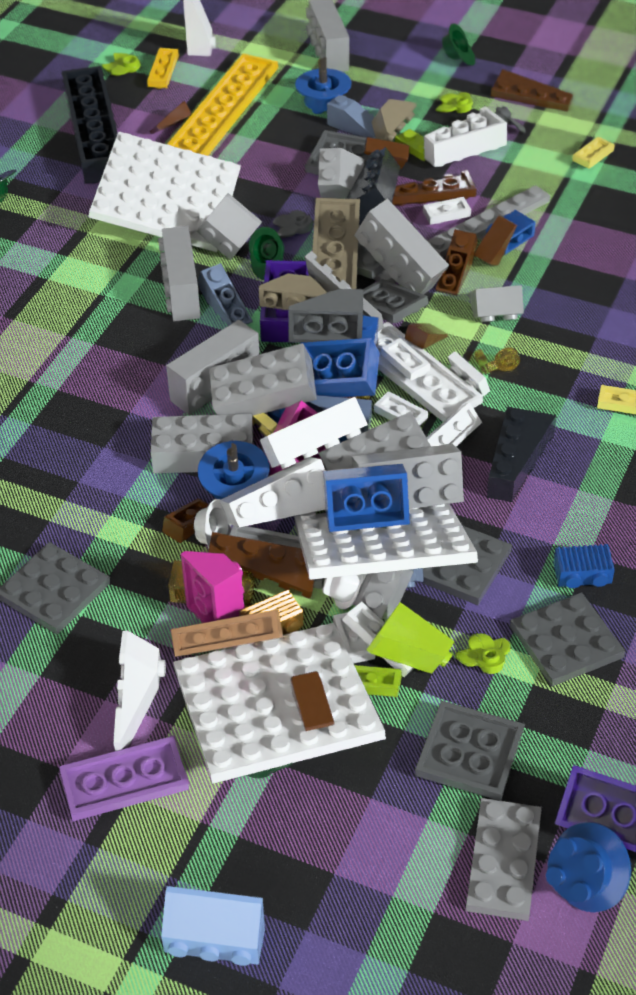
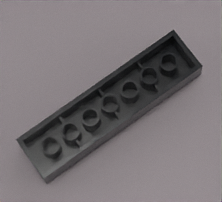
(90, 119)

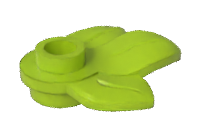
(122, 64)
(461, 102)
(485, 653)

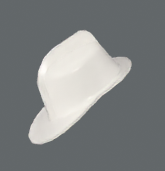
(211, 520)
(343, 589)

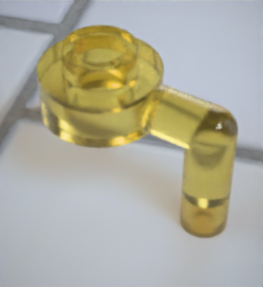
(505, 360)

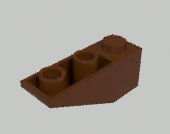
(460, 259)

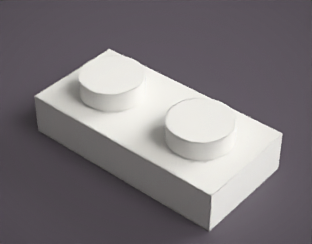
(446, 210)
(405, 359)
(468, 373)
(393, 406)
(353, 642)

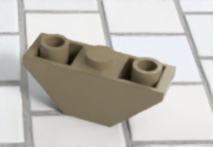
(392, 118)
(288, 291)

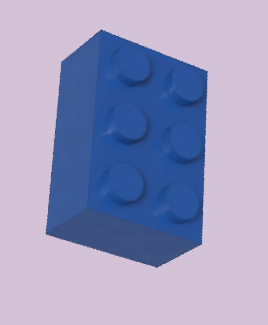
(344, 367)
(366, 497)

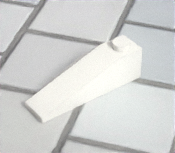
(198, 29)
(138, 686)

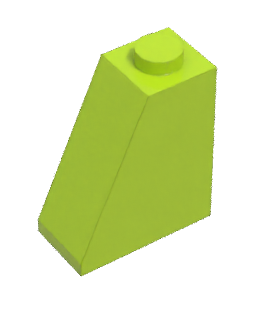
(411, 641)

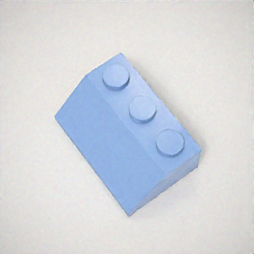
(213, 925)

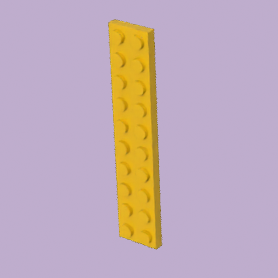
(224, 104)

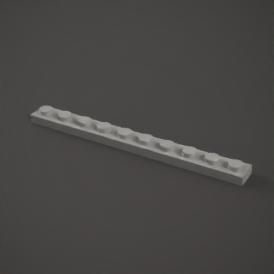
(522, 202)

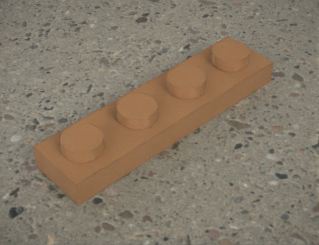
(227, 633)

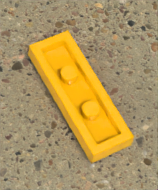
(163, 68)

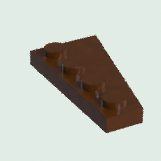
(528, 91)
(433, 190)
(266, 560)

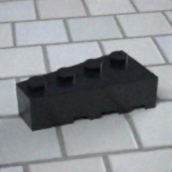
(375, 182)
(518, 448)

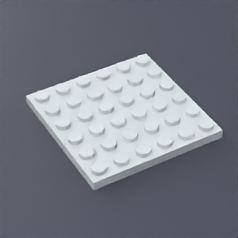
(161, 187)
(428, 541)
(247, 708)

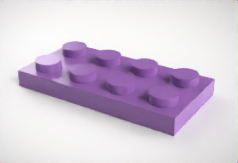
(123, 778)

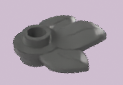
(505, 114)
(293, 223)

